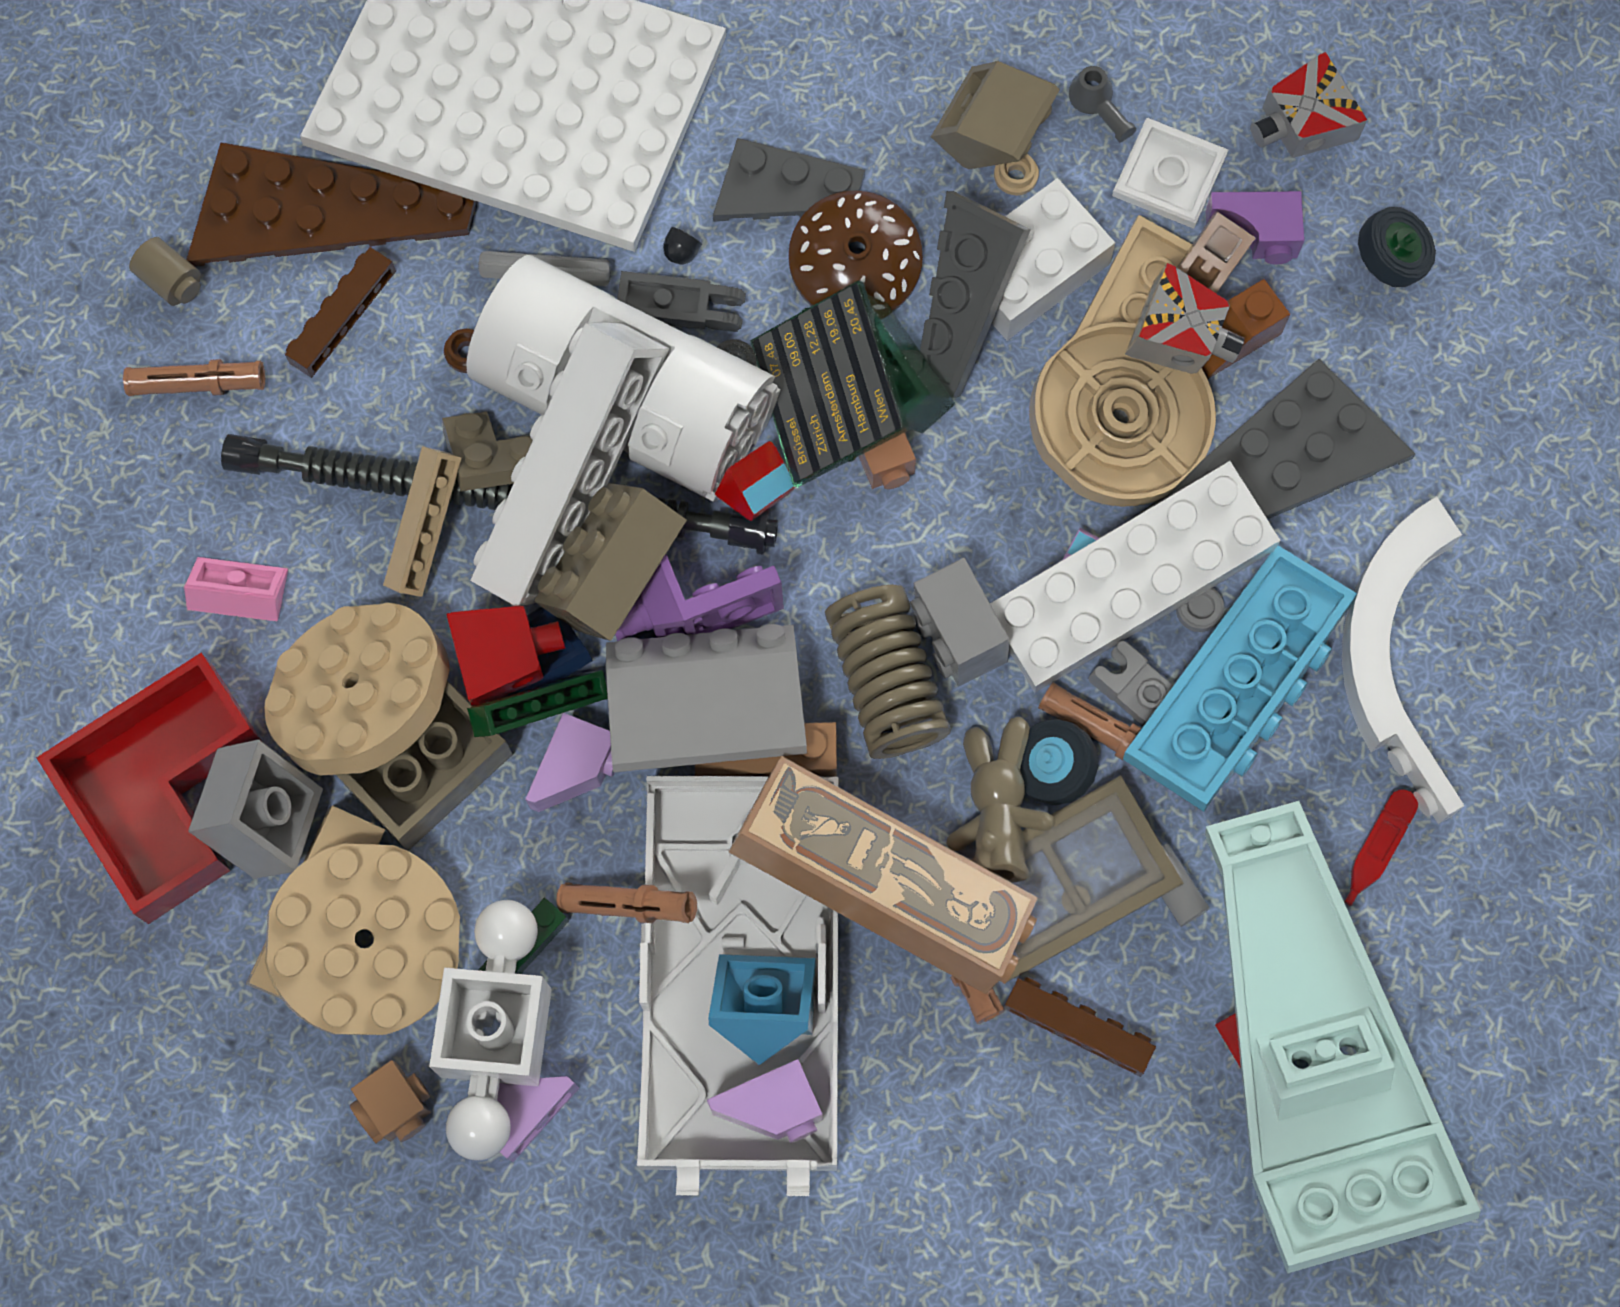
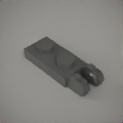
(681, 300)

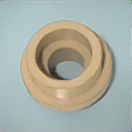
(1014, 186)

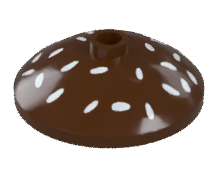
(821, 255)

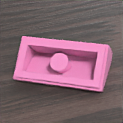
(235, 589)

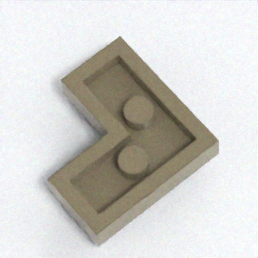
(482, 457)

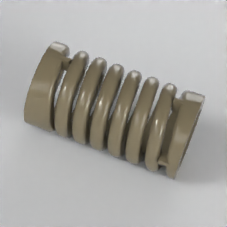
(890, 672)

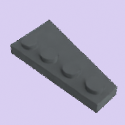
(971, 278)

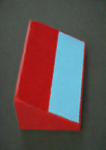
(756, 482)

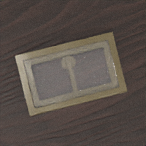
(1090, 871)

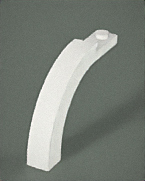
(1367, 654)

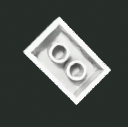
(1058, 256)

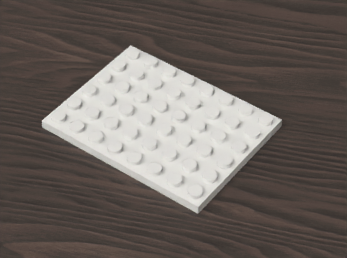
(522, 103)

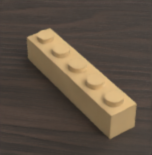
(422, 521)

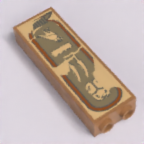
(886, 876)

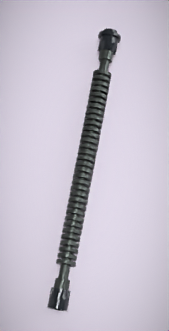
(344, 469)

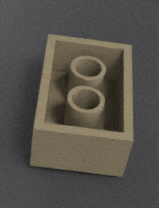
(609, 560)
(431, 775)

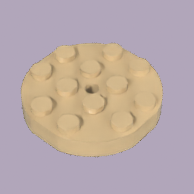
(1093, 452)
(357, 689)
(314, 945)

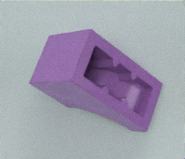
(1268, 216)

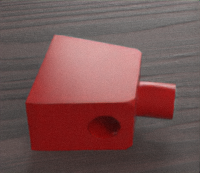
(500, 650)

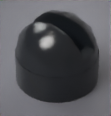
(680, 246)

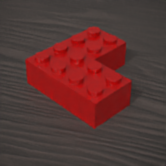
(129, 777)

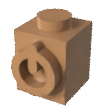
(390, 1104)

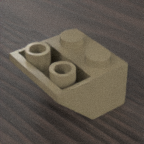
(994, 115)

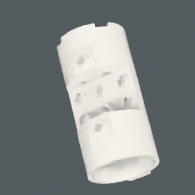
(698, 410)

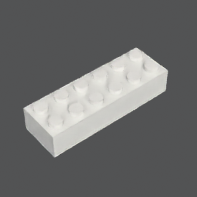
(569, 456)
(1134, 576)

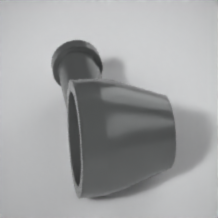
(1098, 100)

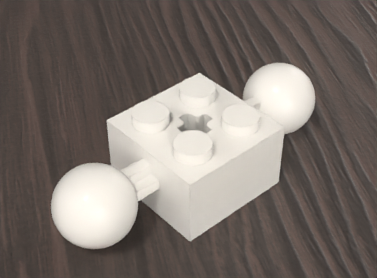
(514, 1053)

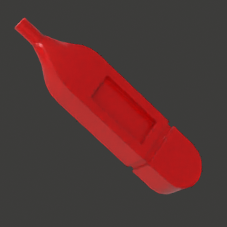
(1381, 842)

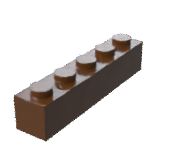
(340, 312)
(1080, 1026)

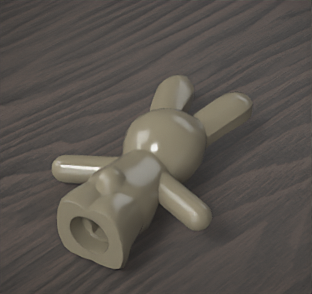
(998, 794)

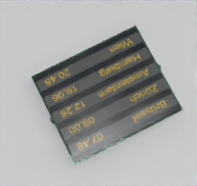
(832, 383)

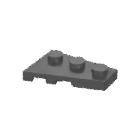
(778, 182)

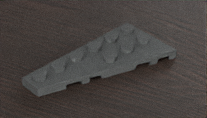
(1305, 444)

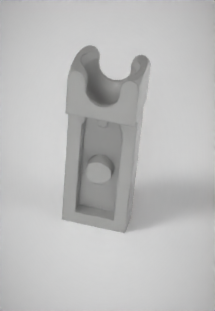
(1138, 686)

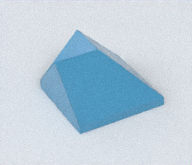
(762, 1002)

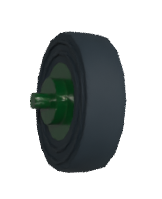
(1396, 247)

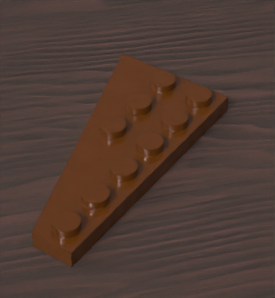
(301, 205)

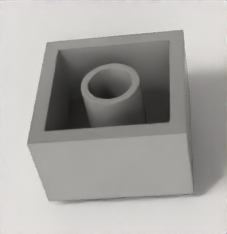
(960, 622)
(256, 809)

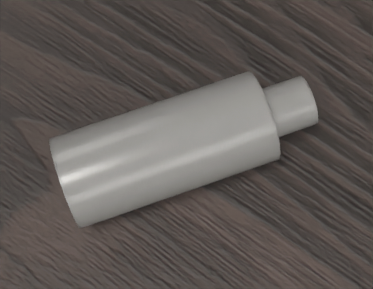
(1186, 900)

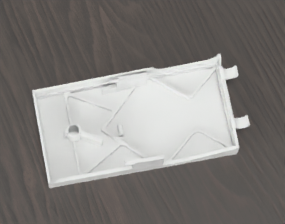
(737, 914)

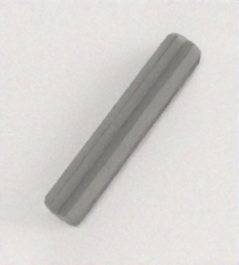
(593, 271)

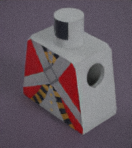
(1310, 111)
(1182, 324)

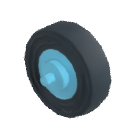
(1058, 762)

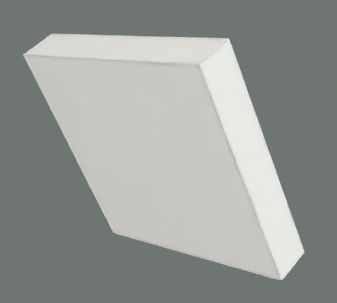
(1170, 173)

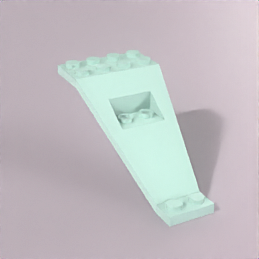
(1353, 1141)

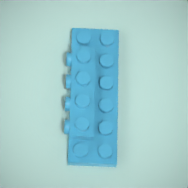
(1241, 679)

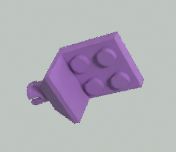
(712, 608)

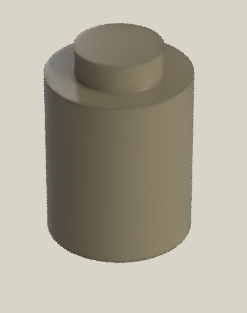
(165, 271)

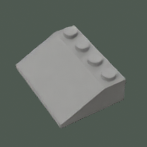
(704, 698)

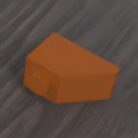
(1254, 315)

